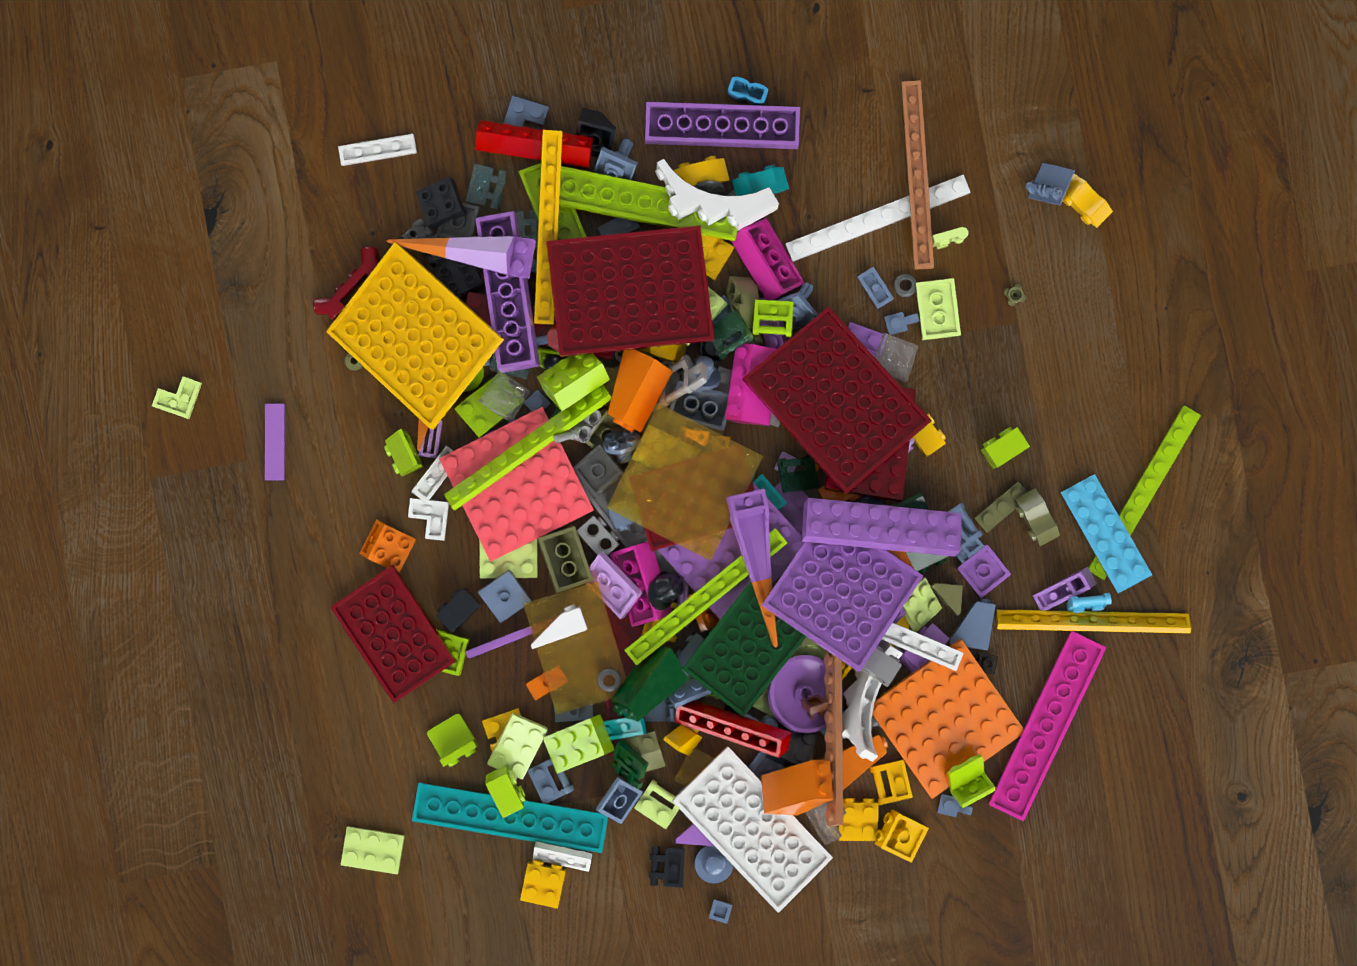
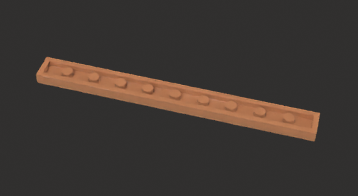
(917, 175)
(833, 736)

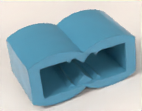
(742, 90)

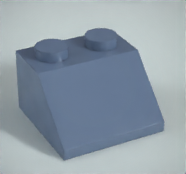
(619, 800)

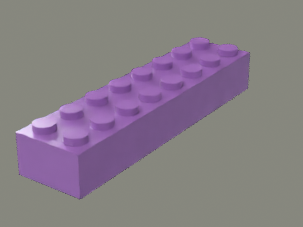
(722, 125)
(509, 302)
(881, 527)

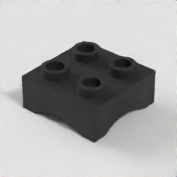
(440, 202)

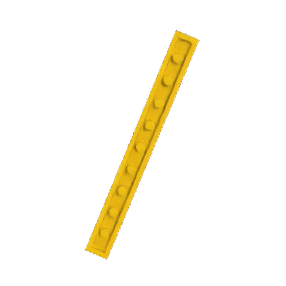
(547, 223)
(1093, 621)

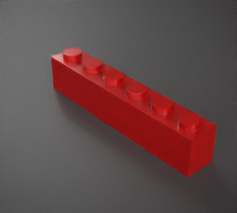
(528, 143)
(734, 728)

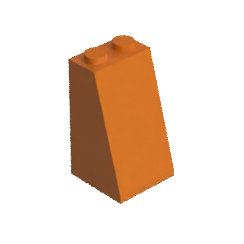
(637, 389)
(855, 765)
(797, 788)

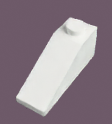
(565, 625)

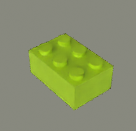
(573, 379)
(578, 744)

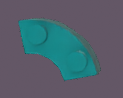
(771, 178)

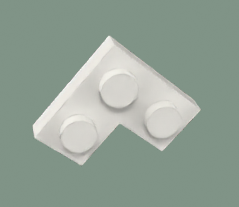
(436, 515)

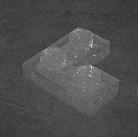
(817, 817)

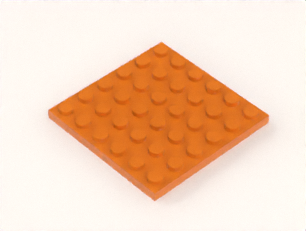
(945, 718)

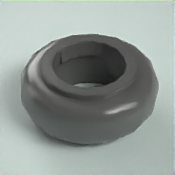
(899, 291)
(609, 688)

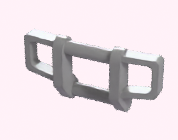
(690, 380)

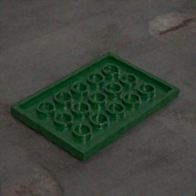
(739, 655)

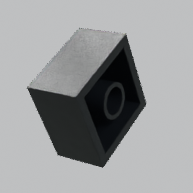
(459, 609)
(799, 750)

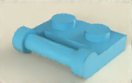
(1095, 603)

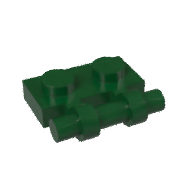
(629, 764)

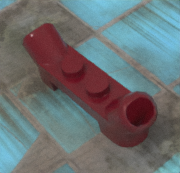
(333, 305)

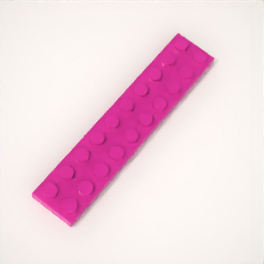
(1047, 725)

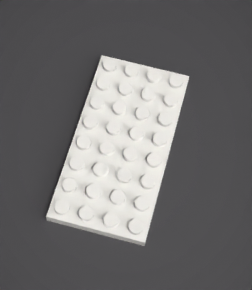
(765, 848)

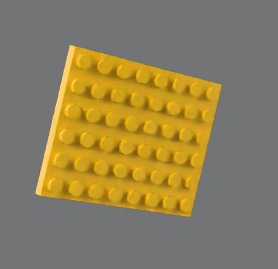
(414, 335)

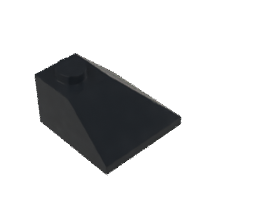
(597, 126)

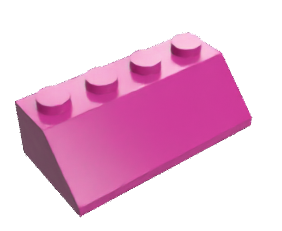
(767, 260)
(742, 403)
(641, 568)

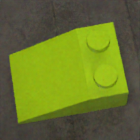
(477, 415)
(403, 453)

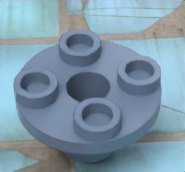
(713, 374)
(622, 444)
(712, 865)

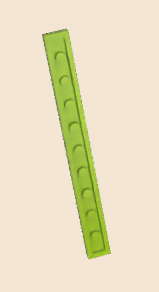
(526, 447)
(1153, 476)
(696, 604)

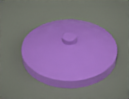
(796, 681)

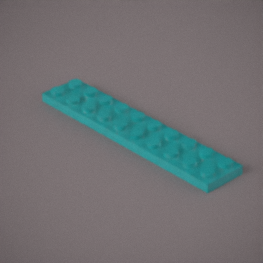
(533, 823)

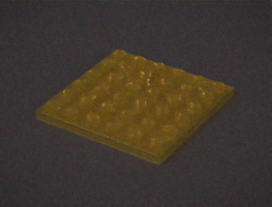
(682, 481)

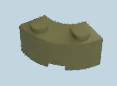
(742, 296)
(1037, 517)

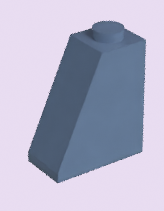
(975, 625)

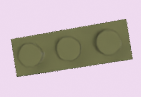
(1000, 508)

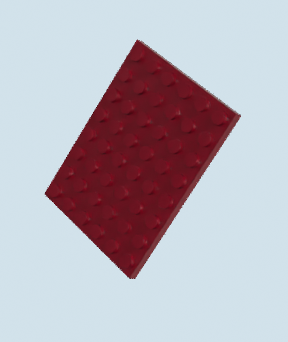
(630, 291)
(836, 400)

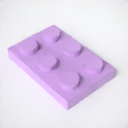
(616, 588)

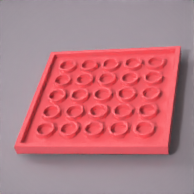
(528, 499)

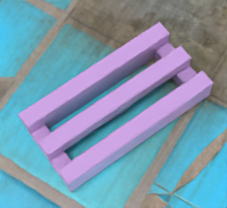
(437, 443)

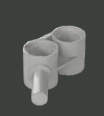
(581, 431)

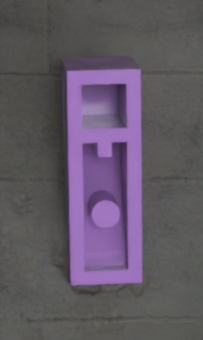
(1064, 589)

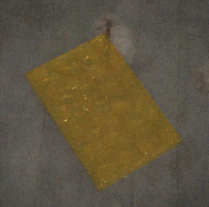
(576, 660)

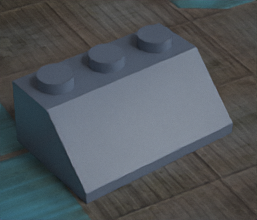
(703, 407)

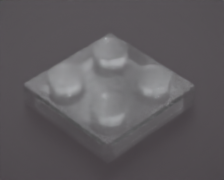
(896, 356)
(504, 396)

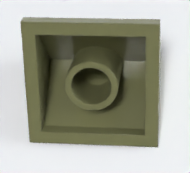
(950, 595)

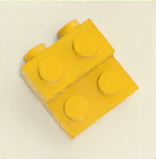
(715, 255)
(860, 821)
(900, 835)
(543, 884)

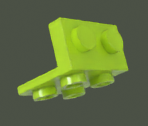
(452, 740)
(969, 781)

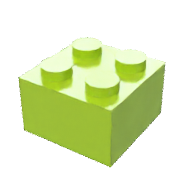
(1004, 448)
(504, 790)

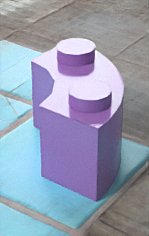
(914, 661)

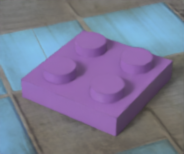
(983, 571)

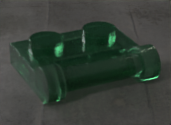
(726, 329)
(797, 480)

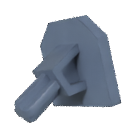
(616, 163)
(803, 311)

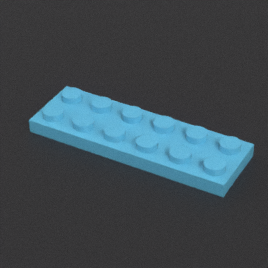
(1106, 533)

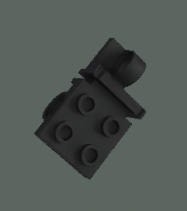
(455, 275)

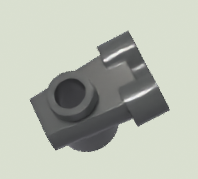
(418, 231)

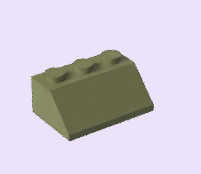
(565, 559)

